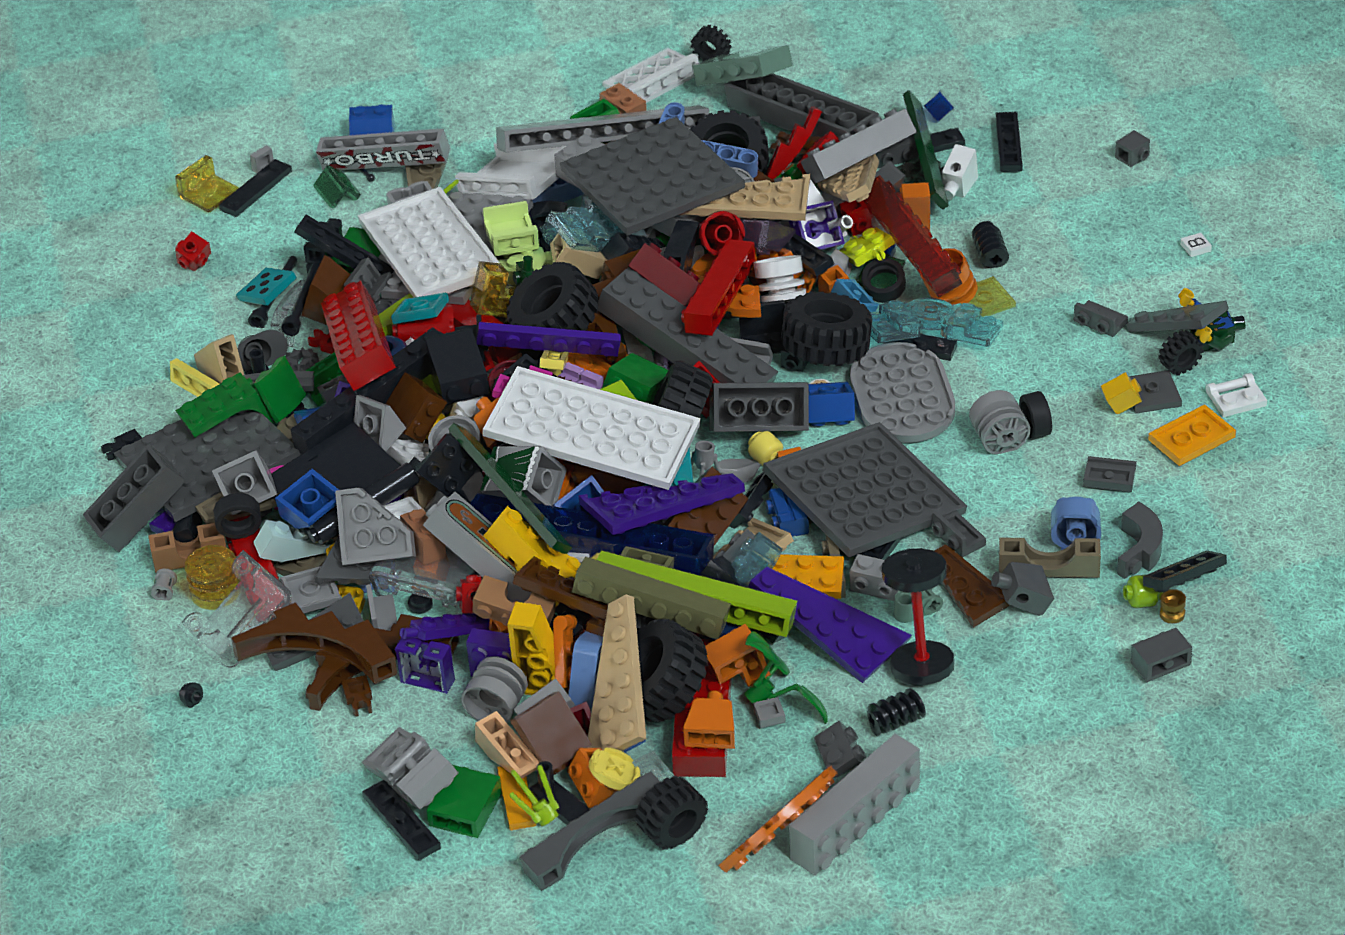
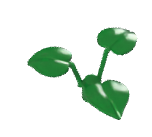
(763, 687)

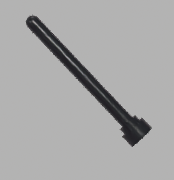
(259, 316)
(292, 324)

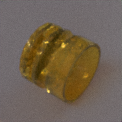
(210, 575)

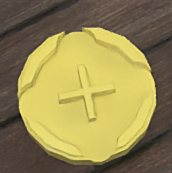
(613, 768)

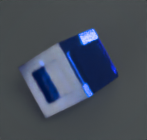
(939, 106)

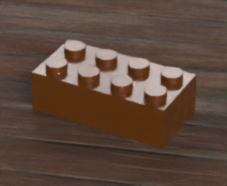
(709, 518)

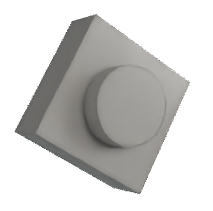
(261, 158)
(769, 712)

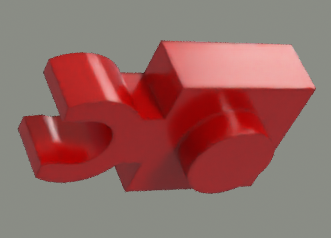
(321, 340)

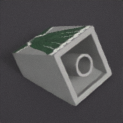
(532, 470)

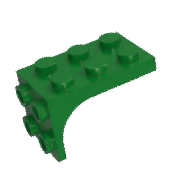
(220, 403)

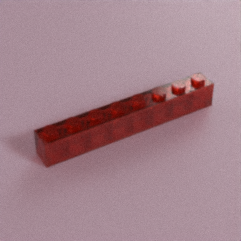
(912, 238)

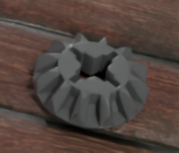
(309, 359)

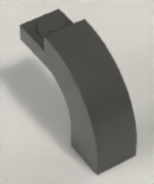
(1147, 530)

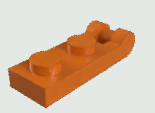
(563, 647)

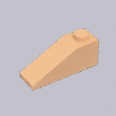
(504, 745)

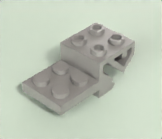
(411, 767)

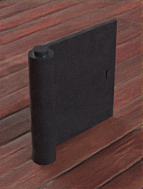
(348, 462)

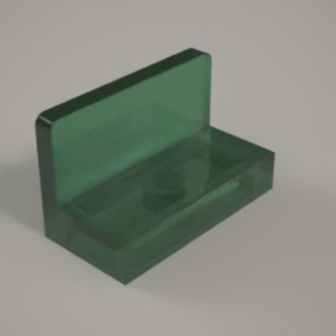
(333, 185)

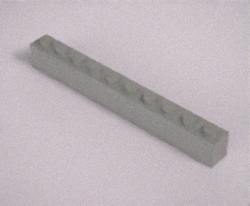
(601, 128)

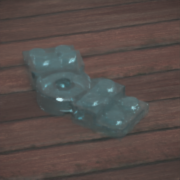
(584, 226)
(956, 321)

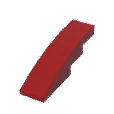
(786, 152)

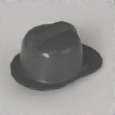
(269, 341)

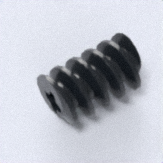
(990, 244)
(895, 709)

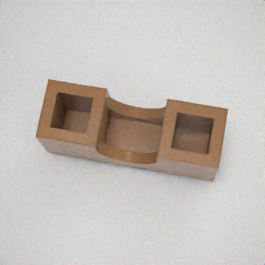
(172, 554)
(492, 601)

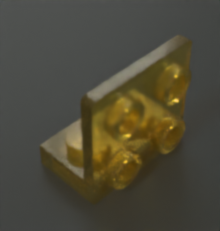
(201, 185)

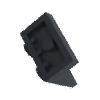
(765, 328)
(446, 466)

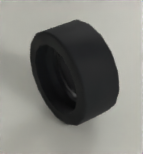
(887, 265)
(1037, 414)
(241, 528)

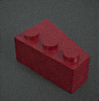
(665, 273)

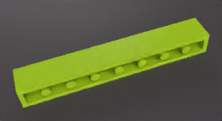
(748, 606)

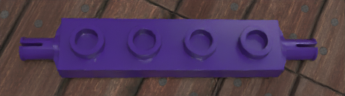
(444, 626)

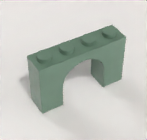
(733, 67)

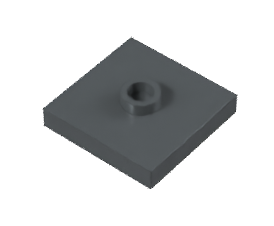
(1157, 392)

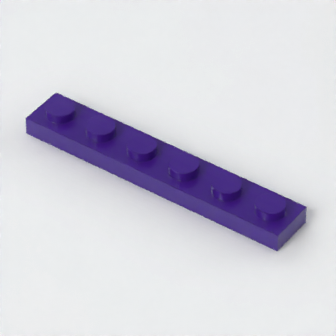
(548, 339)

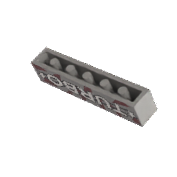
(384, 149)

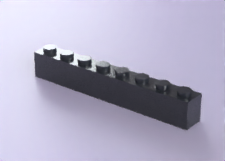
(341, 409)

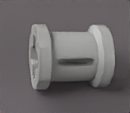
(164, 584)

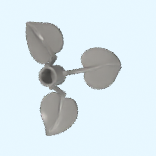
(704, 457)

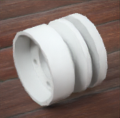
(780, 278)

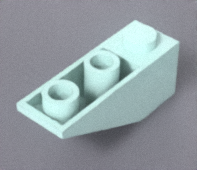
(285, 543)

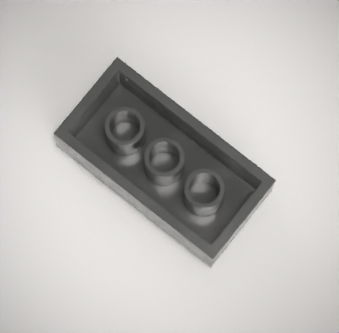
(759, 406)
(133, 498)

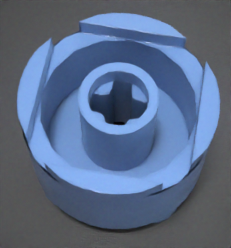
(1074, 519)

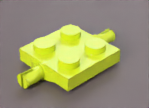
(868, 246)

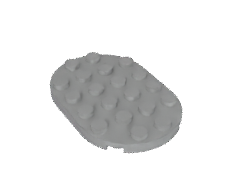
(903, 391)

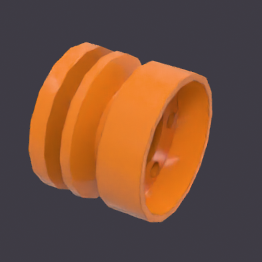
(963, 293)

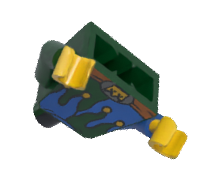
(1220, 331)

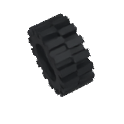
(713, 36)
(1181, 352)

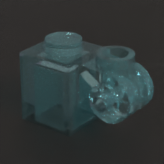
(755, 557)

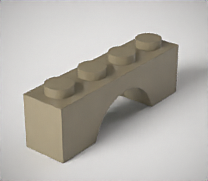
(1077, 560)

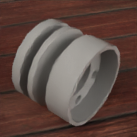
(999, 422)
(494, 687)

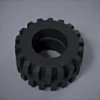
(671, 812)

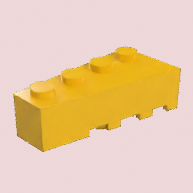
(519, 541)
(532, 645)

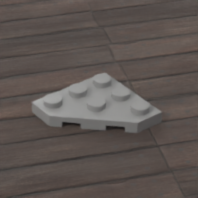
(370, 530)

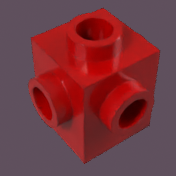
(860, 215)
(192, 252)
(464, 591)

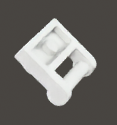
(1239, 400)

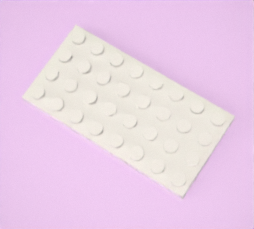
(427, 243)
(592, 427)

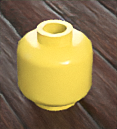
(764, 447)

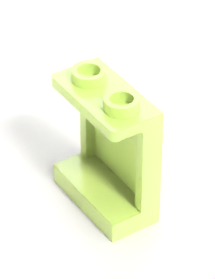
(510, 228)

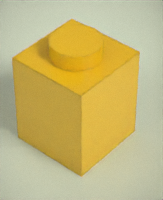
(1122, 393)

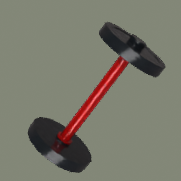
(914, 572)

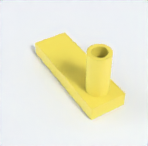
(554, 361)
(190, 378)

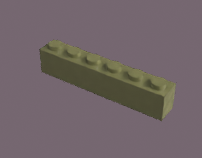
(652, 597)

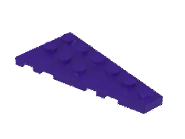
(651, 503)
(843, 632)

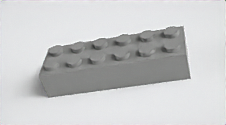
(854, 804)

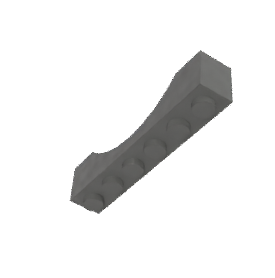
(549, 859)

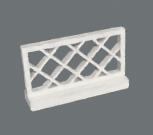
(663, 77)

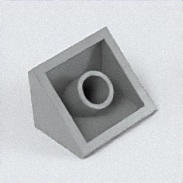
(378, 421)
(247, 476)

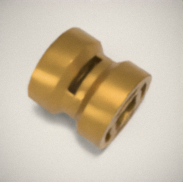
(1172, 606)

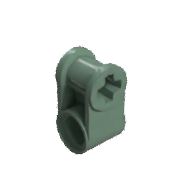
(903, 605)

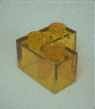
(490, 291)

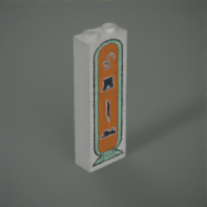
(462, 531)

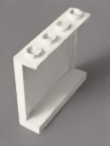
(513, 174)

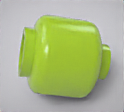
(1139, 595)

